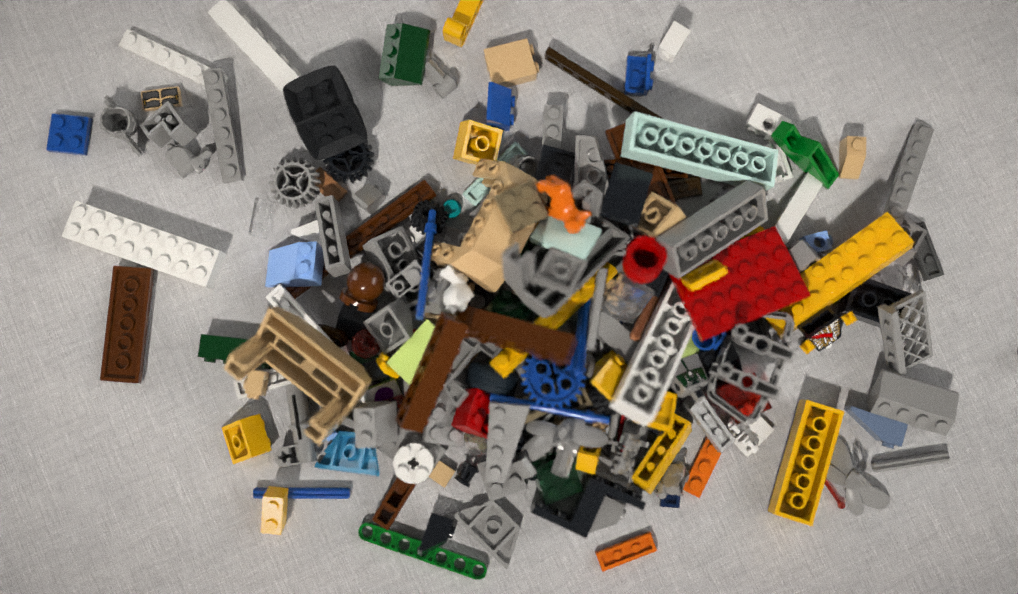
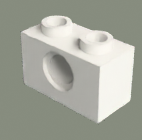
(762, 114)

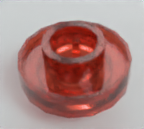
(364, 344)

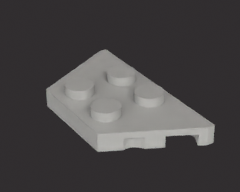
(491, 528)

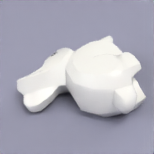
(458, 292)

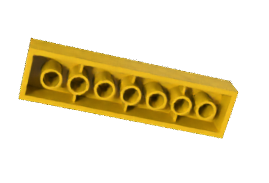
(847, 268)

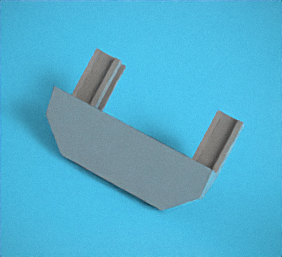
(520, 272)

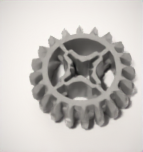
(301, 178)

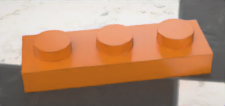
(702, 468)

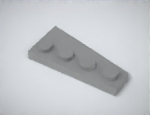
(504, 432)

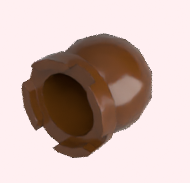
(364, 285)

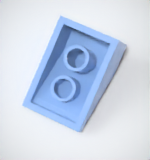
(295, 265)

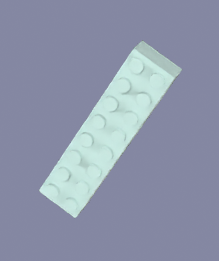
(698, 151)

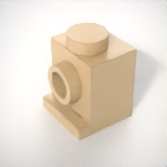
(256, 384)

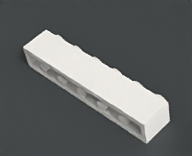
(253, 44)

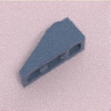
(881, 428)

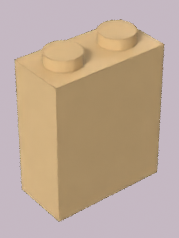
(511, 63)

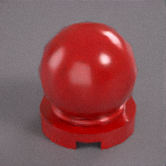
(644, 260)

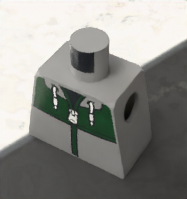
(689, 378)

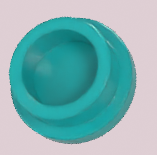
(452, 207)

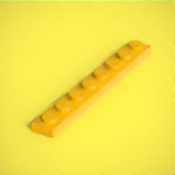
(509, 359)

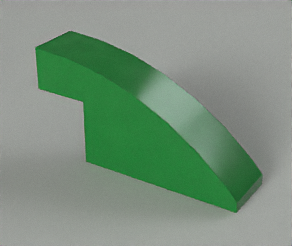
(805, 153)

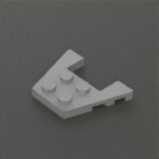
(468, 349)

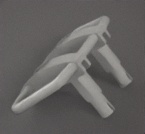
(727, 373)

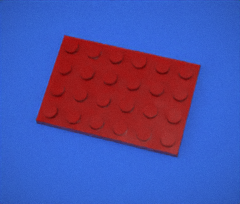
(757, 283)

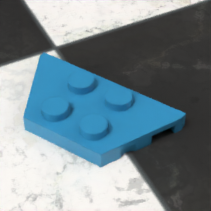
(345, 457)

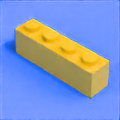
(661, 455)

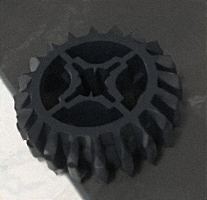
(352, 173)

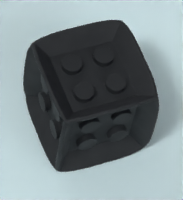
(324, 112)

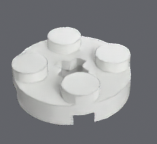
(422, 455)

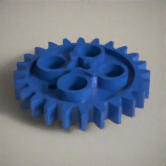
(535, 381)

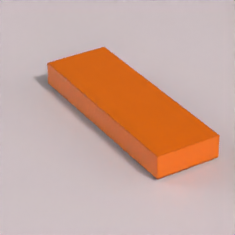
(626, 551)

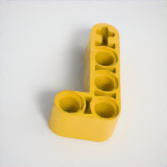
(458, 27)

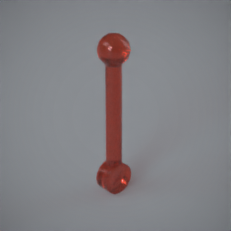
(841, 505)

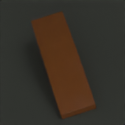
(393, 503)

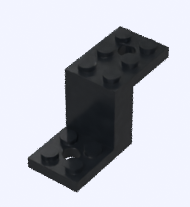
(587, 505)

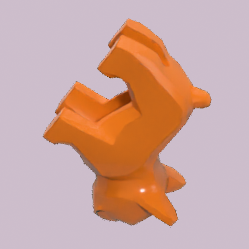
(563, 204)

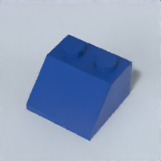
(499, 107)

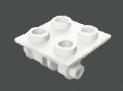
(749, 436)

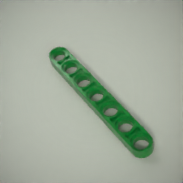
(430, 558)

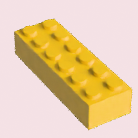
(805, 462)

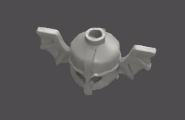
(119, 123)

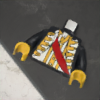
(823, 329)

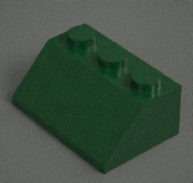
(404, 55)

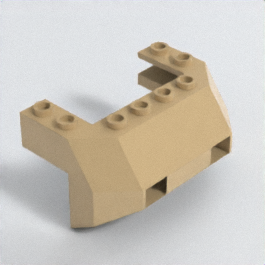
(489, 235)
(309, 363)

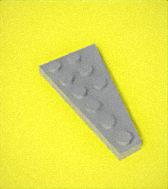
(591, 168)

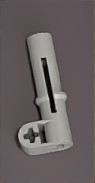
(300, 418)

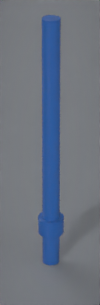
(430, 230)
(589, 416)

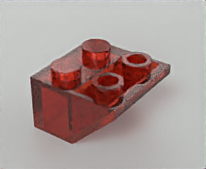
(741, 400)

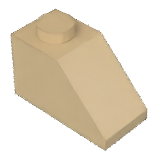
(851, 156)

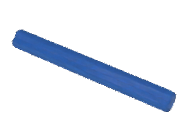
(581, 337)
(308, 493)

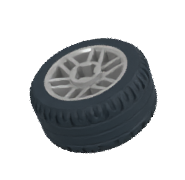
(488, 379)

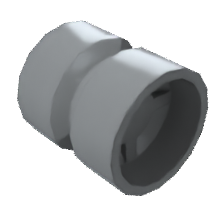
(525, 163)

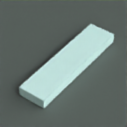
(477, 190)

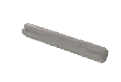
(910, 461)

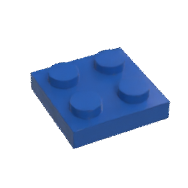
(69, 134)

